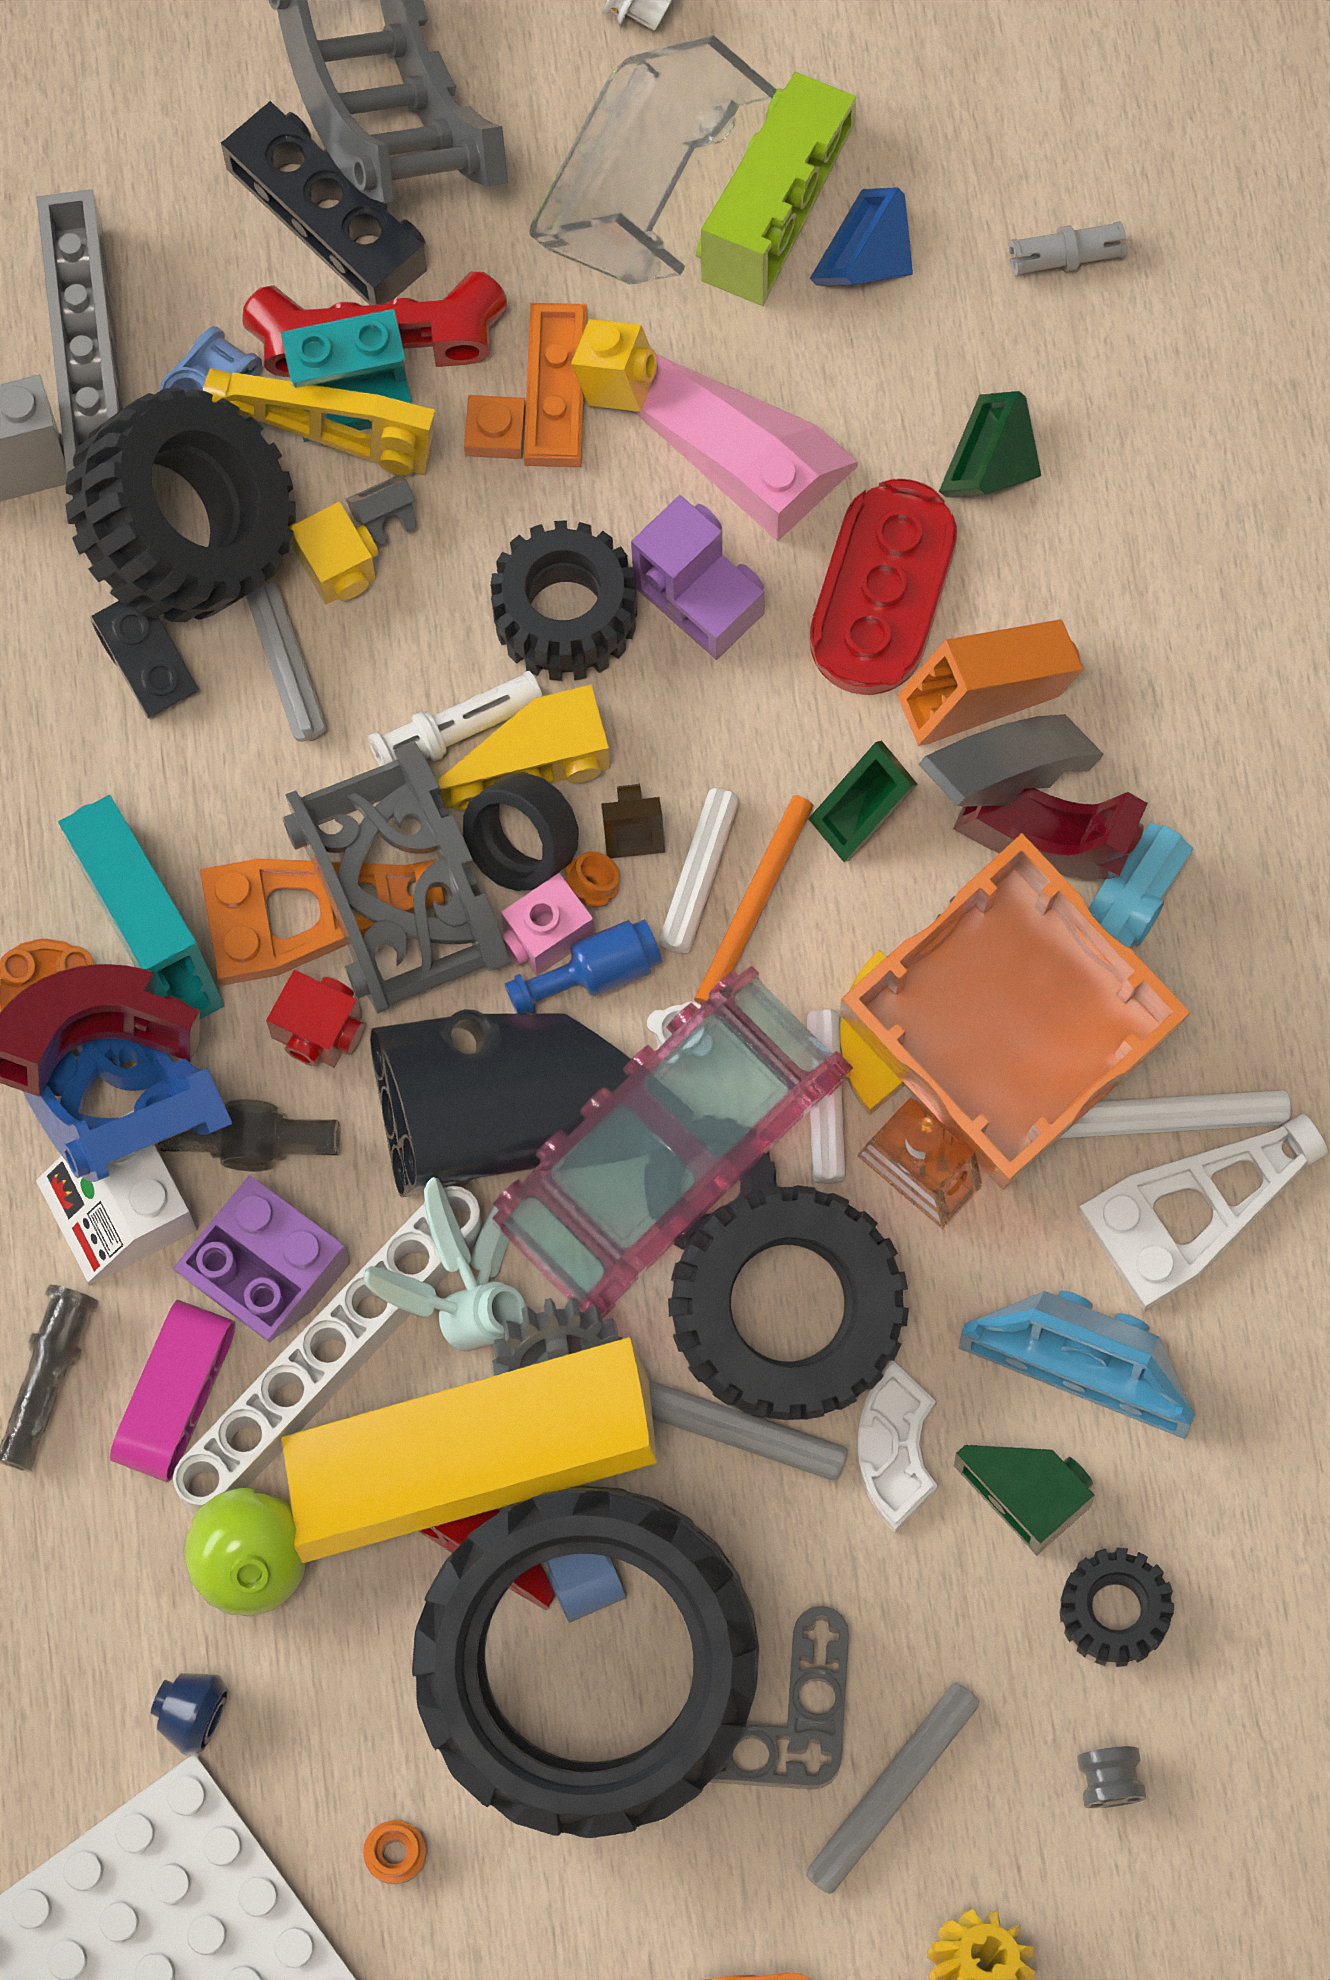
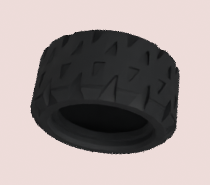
(487, 1750)

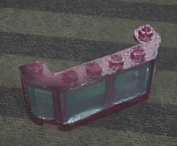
(667, 1141)

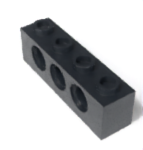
(372, 270)

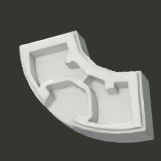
(890, 1446)

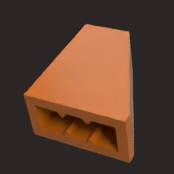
(988, 678)

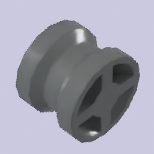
(1111, 1777)

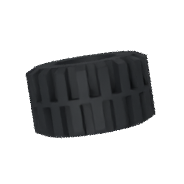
(557, 558)

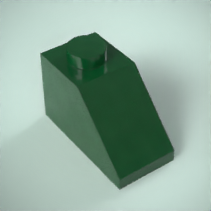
(1028, 1489)

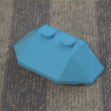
(1085, 1355)

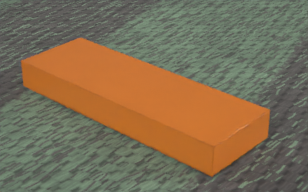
(553, 389)

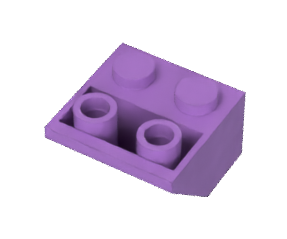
(263, 1261)

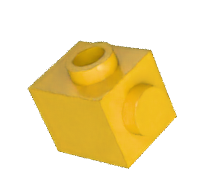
(615, 365)
(335, 553)

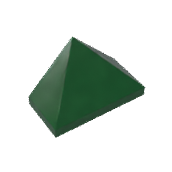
(994, 448)
(862, 801)

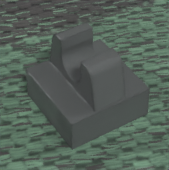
(379, 502)

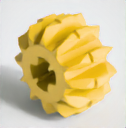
(979, 1940)

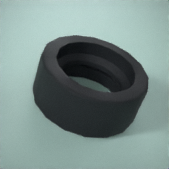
(548, 813)

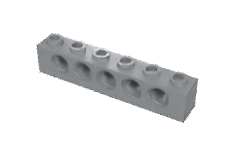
(79, 315)

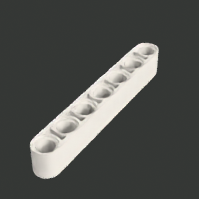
(317, 1378)

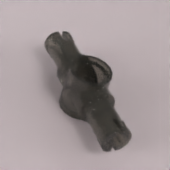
(259, 1137)

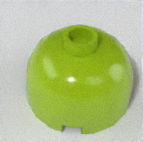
(243, 1552)

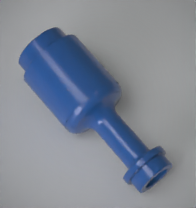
(596, 963)

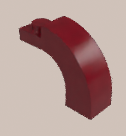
(1072, 836)
(84, 1007)

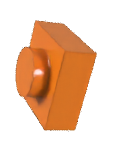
(494, 426)

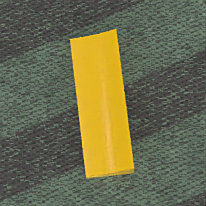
(469, 1449)

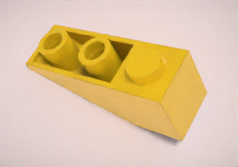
(549, 738)

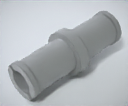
(1067, 248)

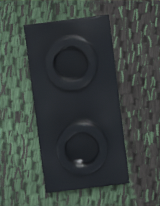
(144, 656)

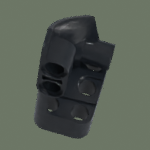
(490, 1108)

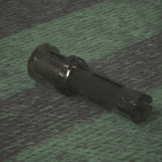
(53, 1351)

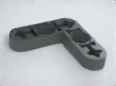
(802, 1726)

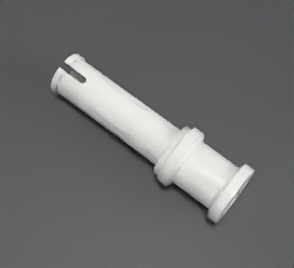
(457, 721)

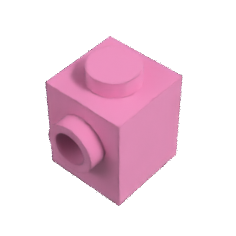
(545, 925)

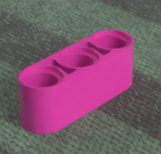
(172, 1390)

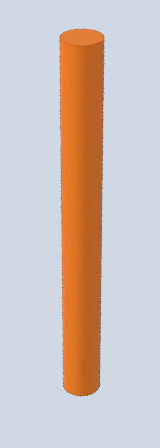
(756, 895)

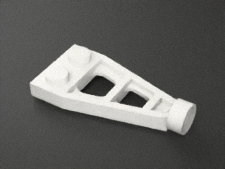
(1139, 1242)

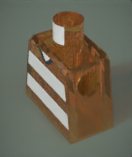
(922, 1160)

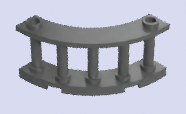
(455, 133)

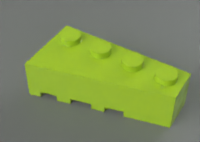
(775, 188)

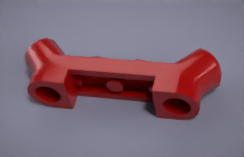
(452, 326)

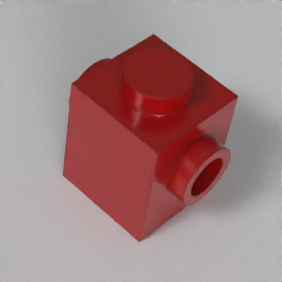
(316, 1019)

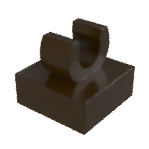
(633, 824)

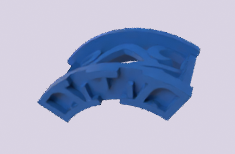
(175, 1101)

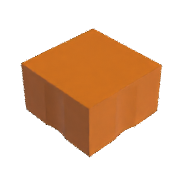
(1012, 1011)

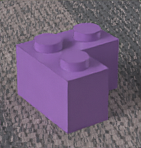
(691, 582)

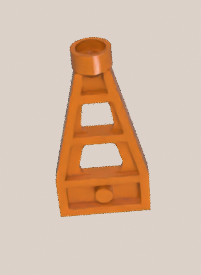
(241, 923)

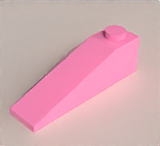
(749, 449)

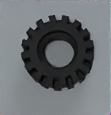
(1123, 1570)

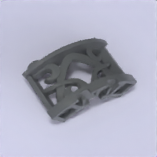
(405, 792)

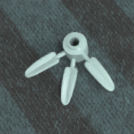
(469, 1316)

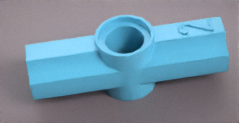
(1134, 900)

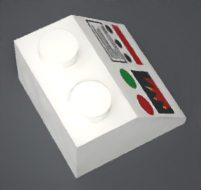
(118, 1216)

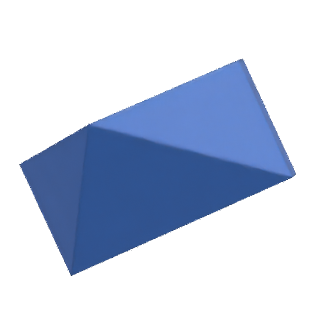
(869, 242)

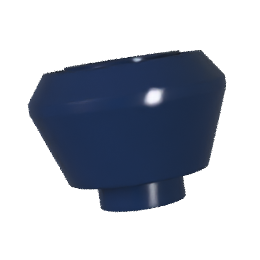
(190, 1710)

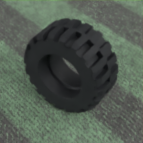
(134, 542)
(871, 1303)

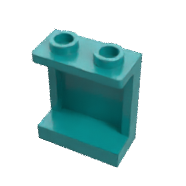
(352, 356)

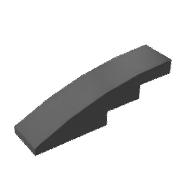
(1004, 760)

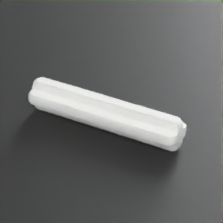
(699, 870)
(827, 1117)

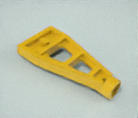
(399, 429)

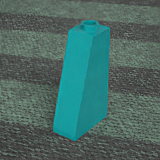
(139, 905)

